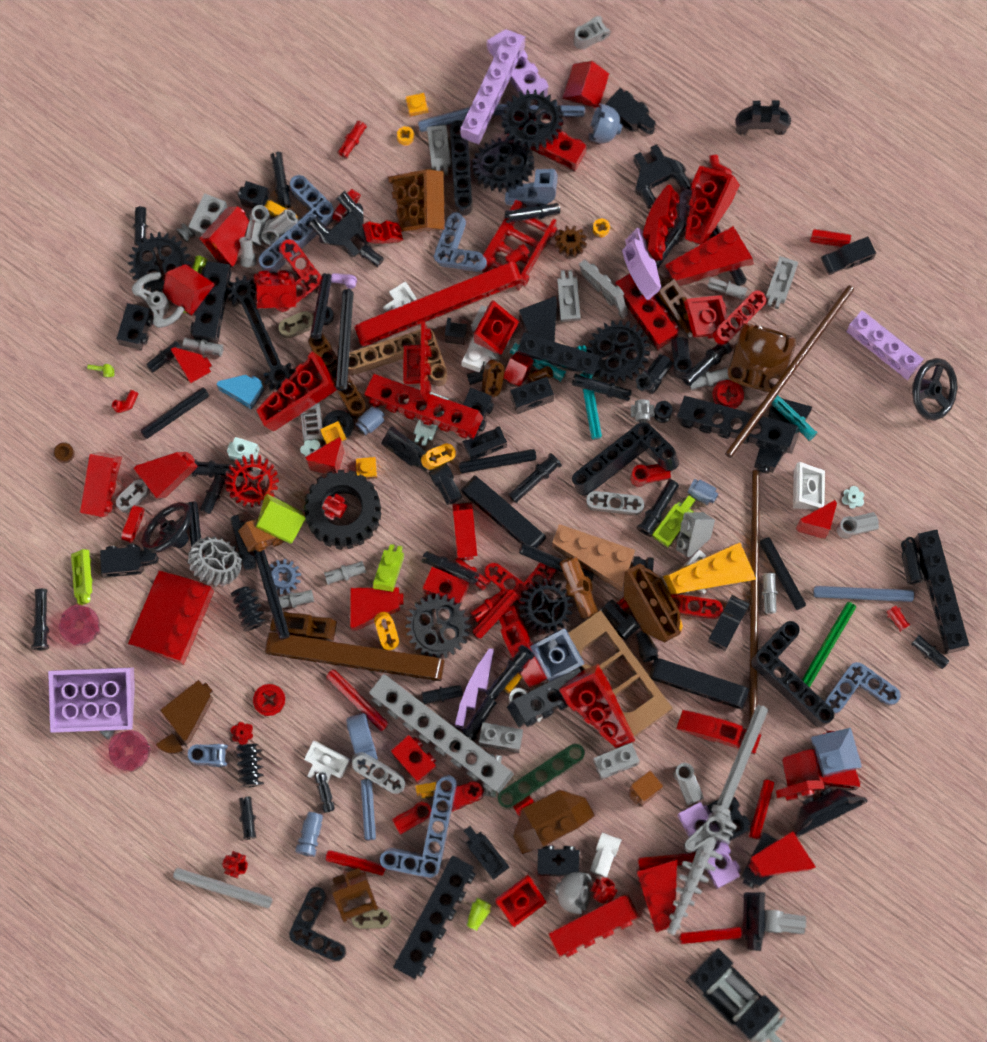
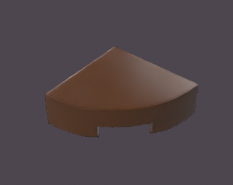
(170, 745)

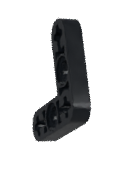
(307, 927)

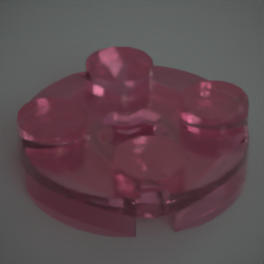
(82, 614)
(130, 762)

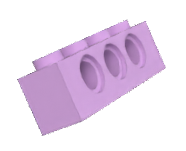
(519, 76)
(884, 345)
(720, 876)

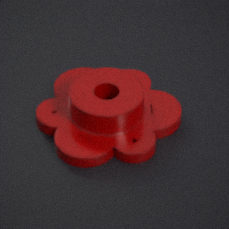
(242, 738)

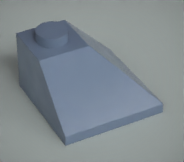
(557, 654)
(836, 752)

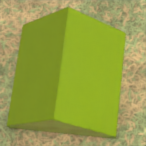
(280, 519)

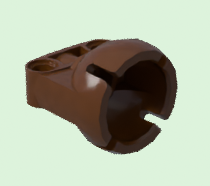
(761, 356)

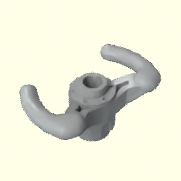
(156, 301)

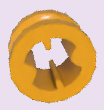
(405, 142)
(599, 222)

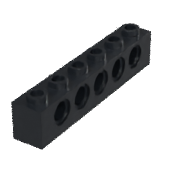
(692, 407)
(941, 592)
(454, 868)

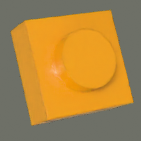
(416, 104)
(332, 432)
(366, 467)
(426, 790)

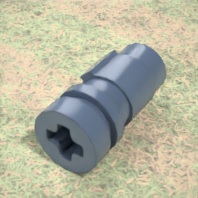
(310, 834)

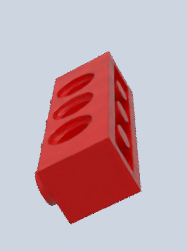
(569, 158)
(659, 336)

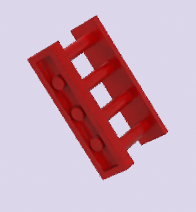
(507, 229)

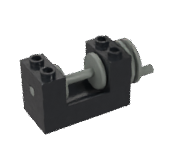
(736, 999)

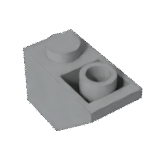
(694, 532)

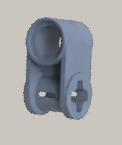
(210, 755)

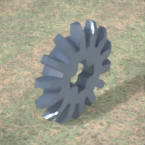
(283, 568)

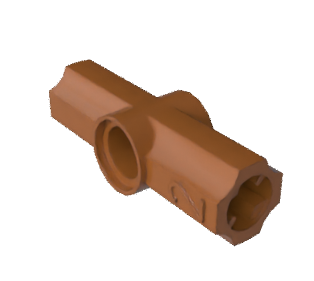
(579, 587)

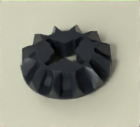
(345, 419)

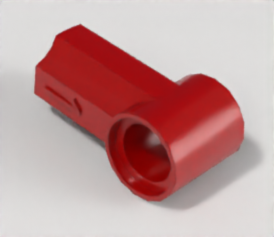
(652, 474)
(411, 818)

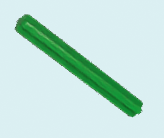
(829, 643)

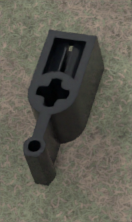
(849, 256)
(728, 623)

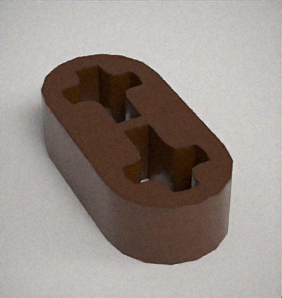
(492, 378)

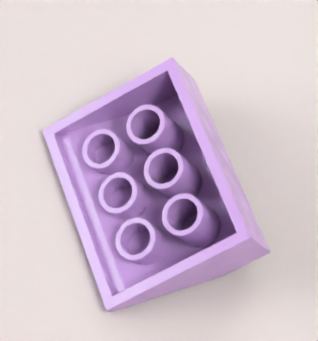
(91, 699)

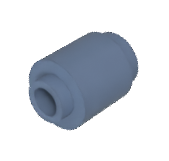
(370, 420)
(703, 492)

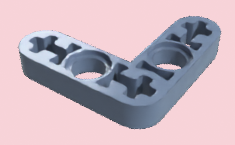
(451, 250)
(862, 681)

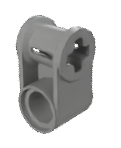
(593, 31)

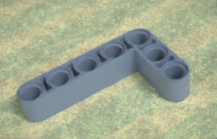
(315, 209)
(432, 836)

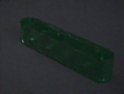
(548, 769)

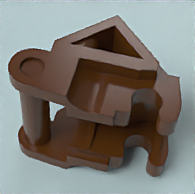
(350, 886)

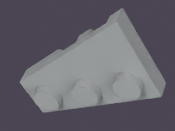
(600, 282)

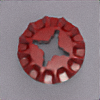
(734, 388)
(269, 690)

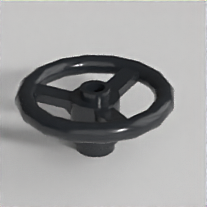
(932, 388)
(171, 532)

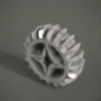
(211, 566)

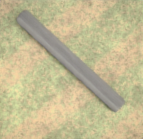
(222, 888)

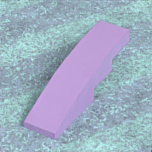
(477, 683)

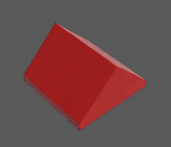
(586, 84)
(186, 288)
(495, 328)
(327, 457)
(818, 522)
(520, 901)

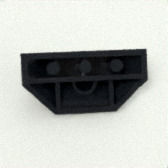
(825, 809)

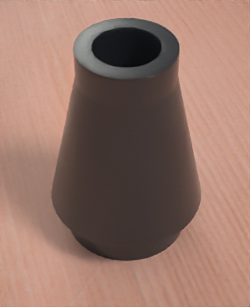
(646, 646)

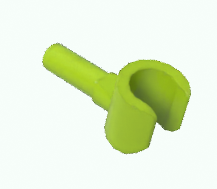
(108, 370)

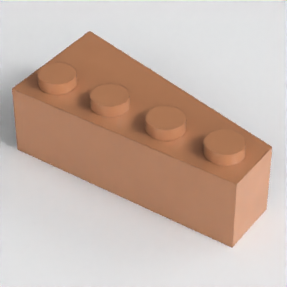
(595, 554)

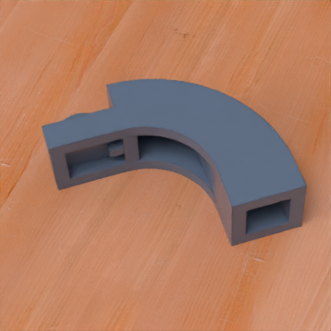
(539, 192)

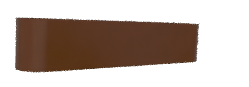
(348, 400)

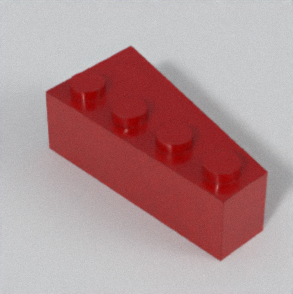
(715, 256)
(297, 394)
(593, 926)

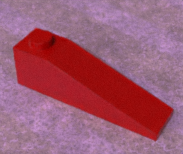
(710, 199)
(596, 702)

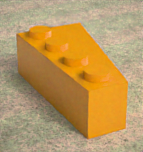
(713, 570)

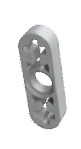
(629, 509)
(377, 764)

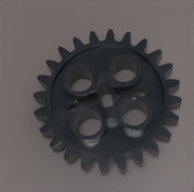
(544, 131)
(503, 165)
(141, 268)
(610, 336)
(420, 630)

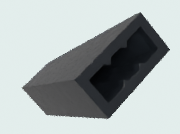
(768, 459)

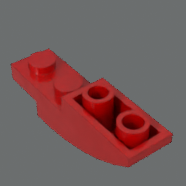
(659, 219)
(514, 635)
(713, 729)

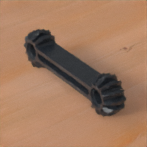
(259, 330)

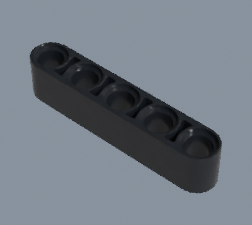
(459, 176)
(502, 513)
(698, 683)

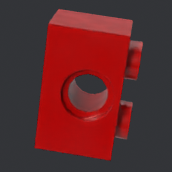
(438, 578)
(419, 770)

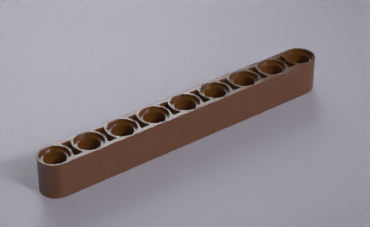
(355, 657)

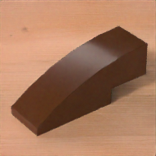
(308, 626)

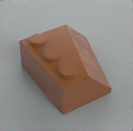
(419, 200)

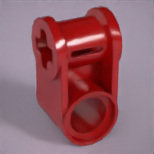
(463, 798)

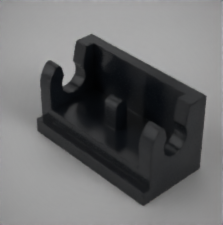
(485, 444)

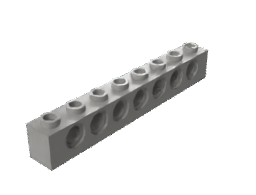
(387, 687)

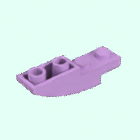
(640, 265)

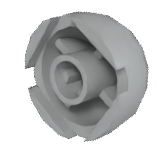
(574, 892)

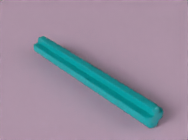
(591, 408)

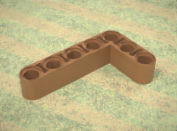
(396, 345)

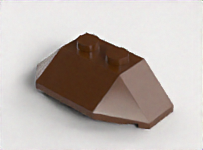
(651, 603)
(550, 819)

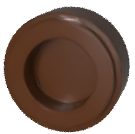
(64, 452)

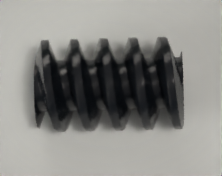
(247, 608)
(249, 764)

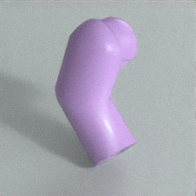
(349, 280)

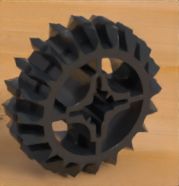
(549, 614)

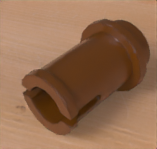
(539, 374)

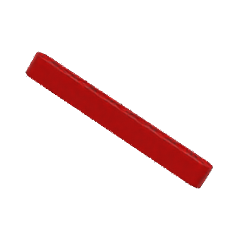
(438, 304)

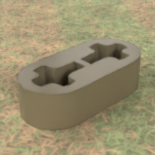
(295, 320)
(373, 924)

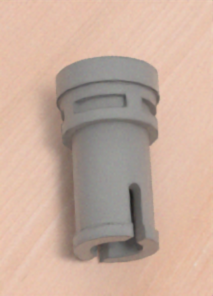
(247, 256)

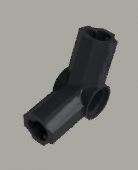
(652, 378)

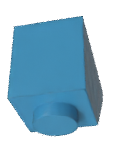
(242, 389)

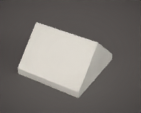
(808, 487)

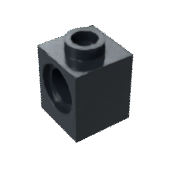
(250, 188)

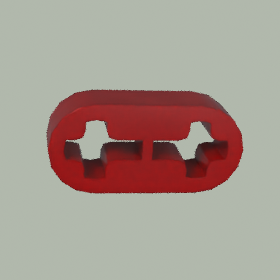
(340, 211)
(132, 524)

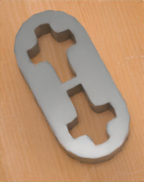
(129, 492)

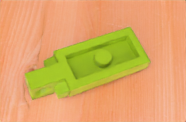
(671, 525)

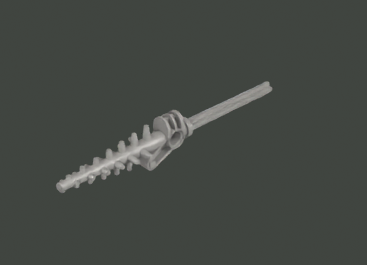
(703, 839)

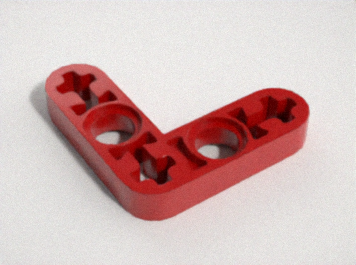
(303, 274)
(520, 586)

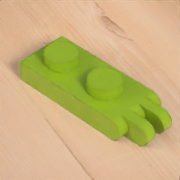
(389, 569)
(82, 576)

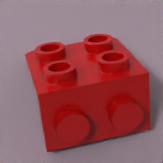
(275, 289)
(801, 775)

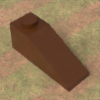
(673, 300)

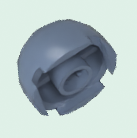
(605, 124)

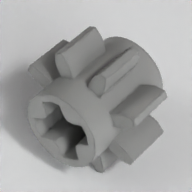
(642, 410)

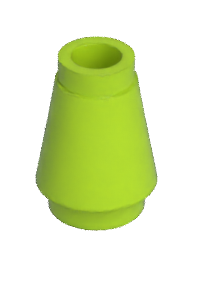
(479, 911)

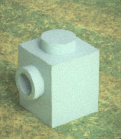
(242, 447)

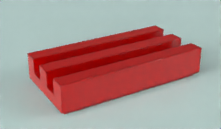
(830, 238)

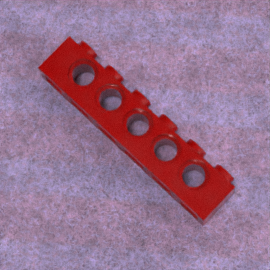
(380, 386)

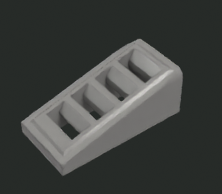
(318, 436)

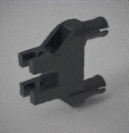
(763, 118)
(657, 173)
(345, 229)

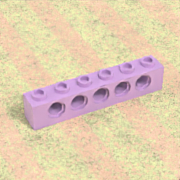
(492, 87)

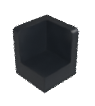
(455, 332)

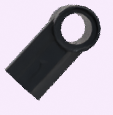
(681, 356)
(443, 479)
(623, 623)

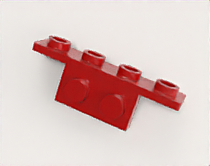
(416, 362)

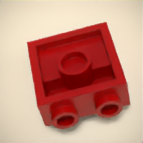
(705, 315)

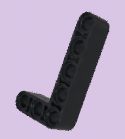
(624, 451)
(789, 677)

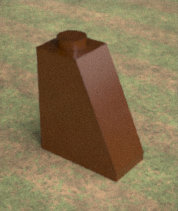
(188, 710)

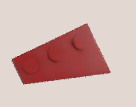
(100, 484)
(659, 890)

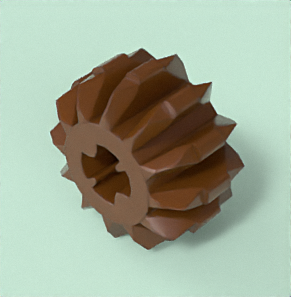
(570, 235)

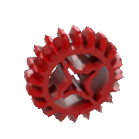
(254, 475)

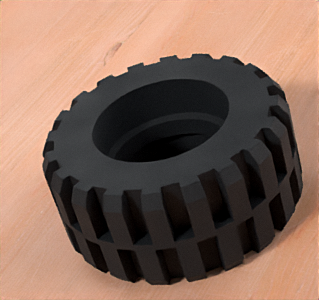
(343, 484)

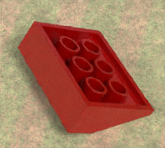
(171, 616)

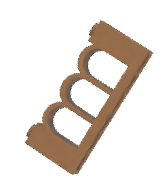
(653, 709)

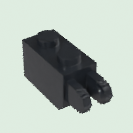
(632, 114)
(125, 561)

